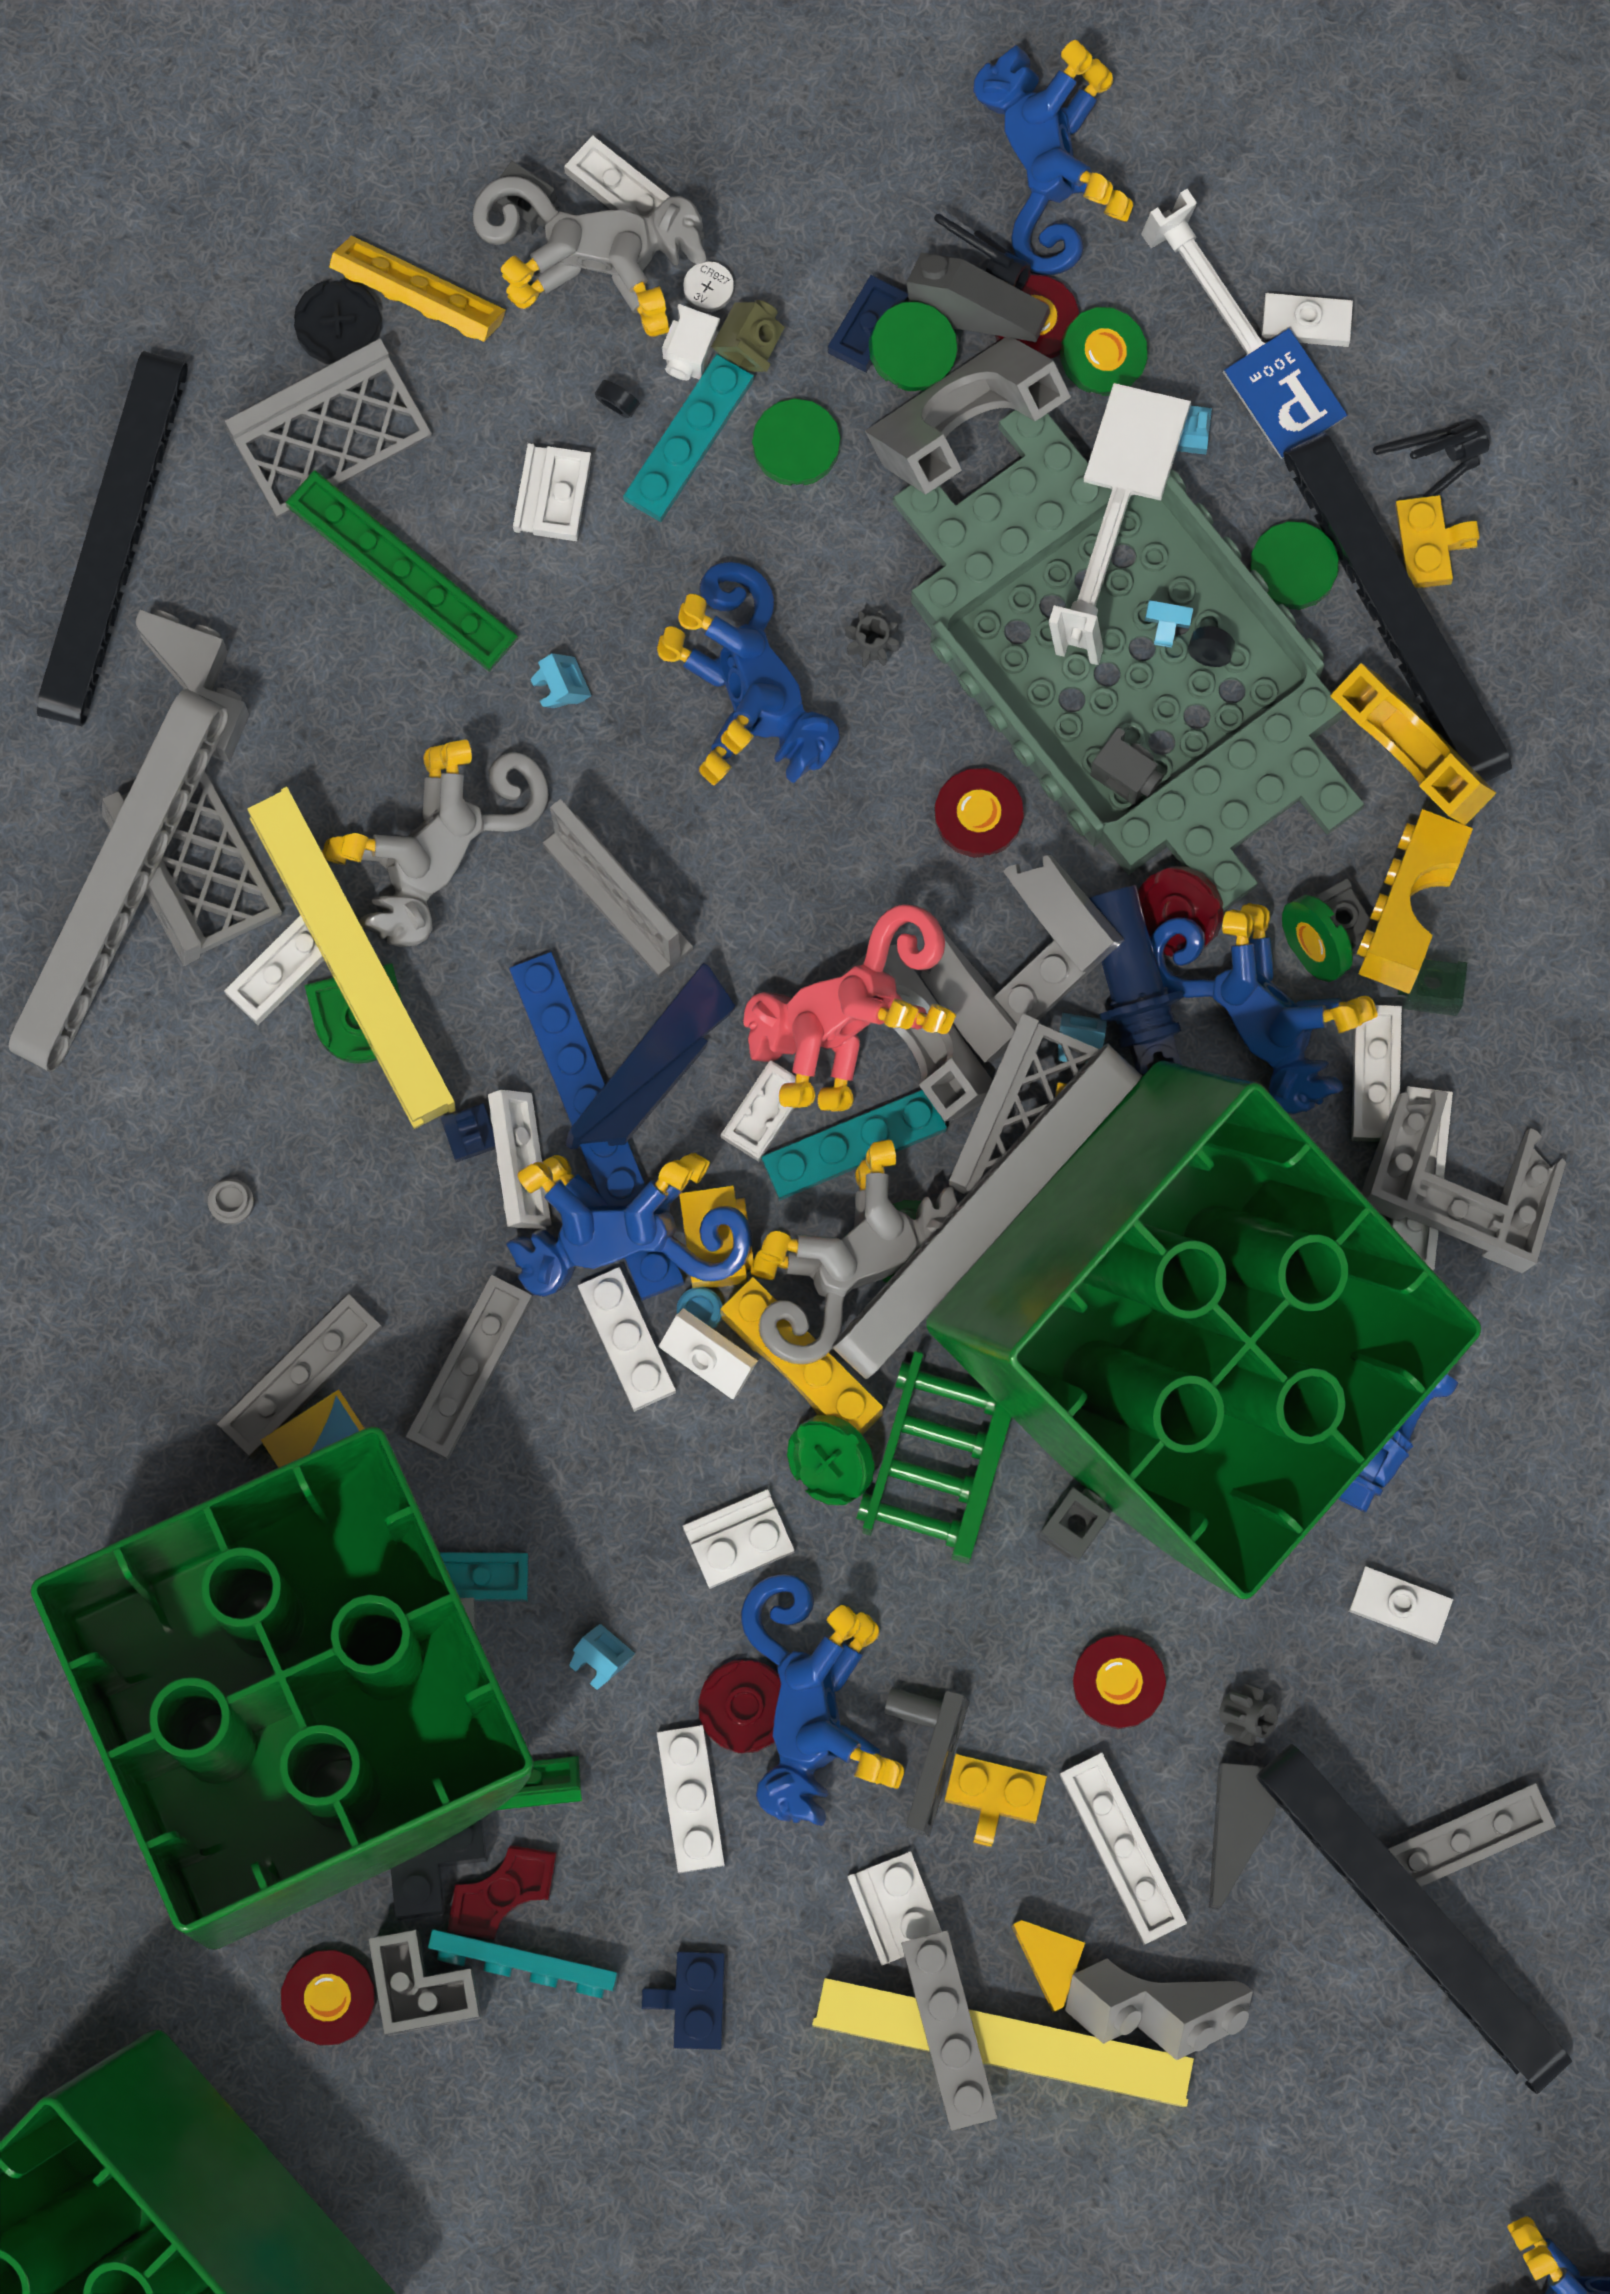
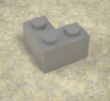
(410, 1998)

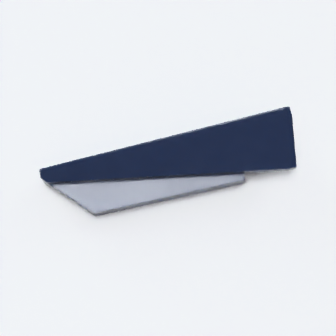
(654, 1063)

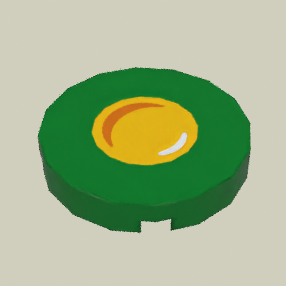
(1103, 350)
(1316, 939)

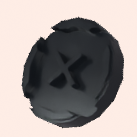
(336, 320)

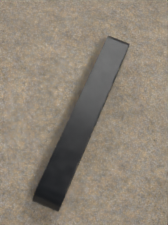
(110, 538)
(1396, 605)
(1413, 1918)

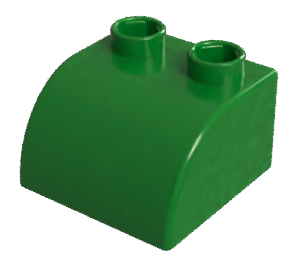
(1206, 1323)
(284, 1689)
(159, 2189)

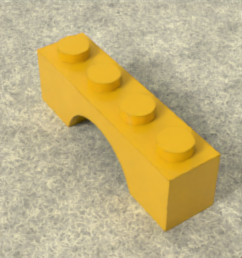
(1413, 743)
(1399, 941)
(822, 1383)

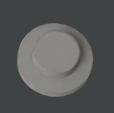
(230, 1201)

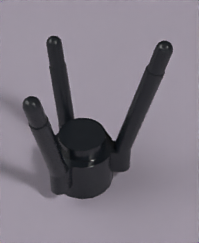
(1002, 262)
(1460, 442)

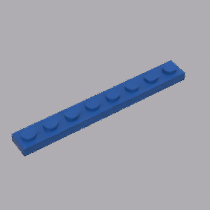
(578, 1084)

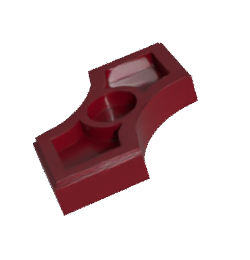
(483, 1906)

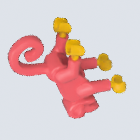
(840, 1007)

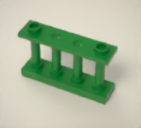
(971, 1490)

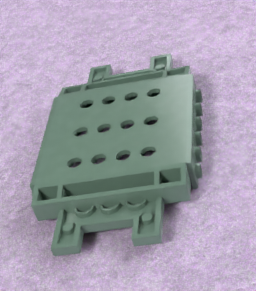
(1220, 783)

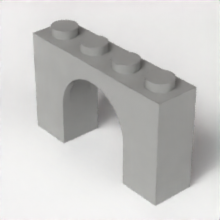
(1006, 375)

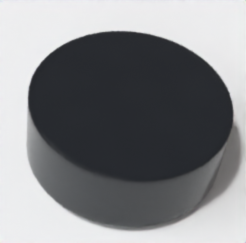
(616, 398)
(1211, 646)

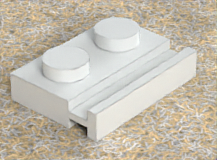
(552, 492)
(738, 1539)
(893, 1905)

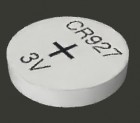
(708, 286)

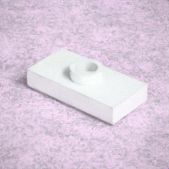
(1309, 318)
(760, 1113)
(708, 1353)
(1400, 1605)

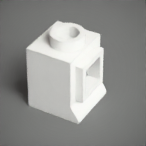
(689, 343)

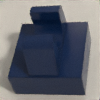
(469, 1132)

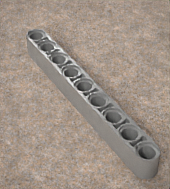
(118, 880)
(986, 1211)

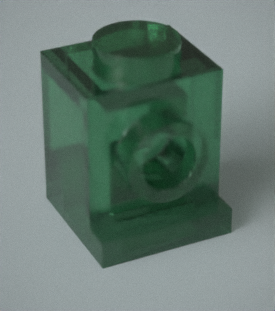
(1444, 999)

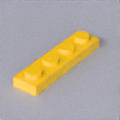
(417, 288)

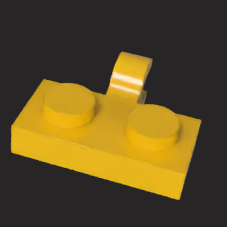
(1428, 543)
(994, 1792)

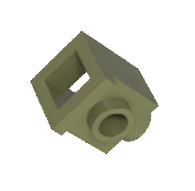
(749, 335)

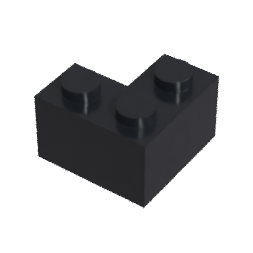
(419, 1881)

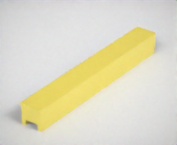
(351, 959)
(1012, 2044)

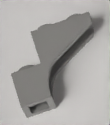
(195, 662)
(1173, 2014)

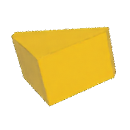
(1051, 1958)

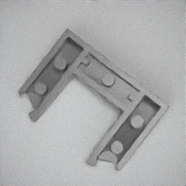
(1079, 945)
(1505, 1230)

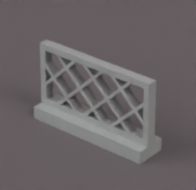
(312, 393)
(614, 892)
(172, 906)
(1004, 1093)

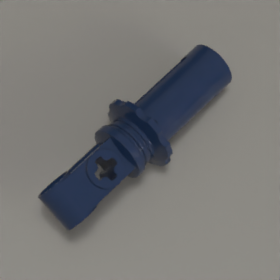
(1135, 984)

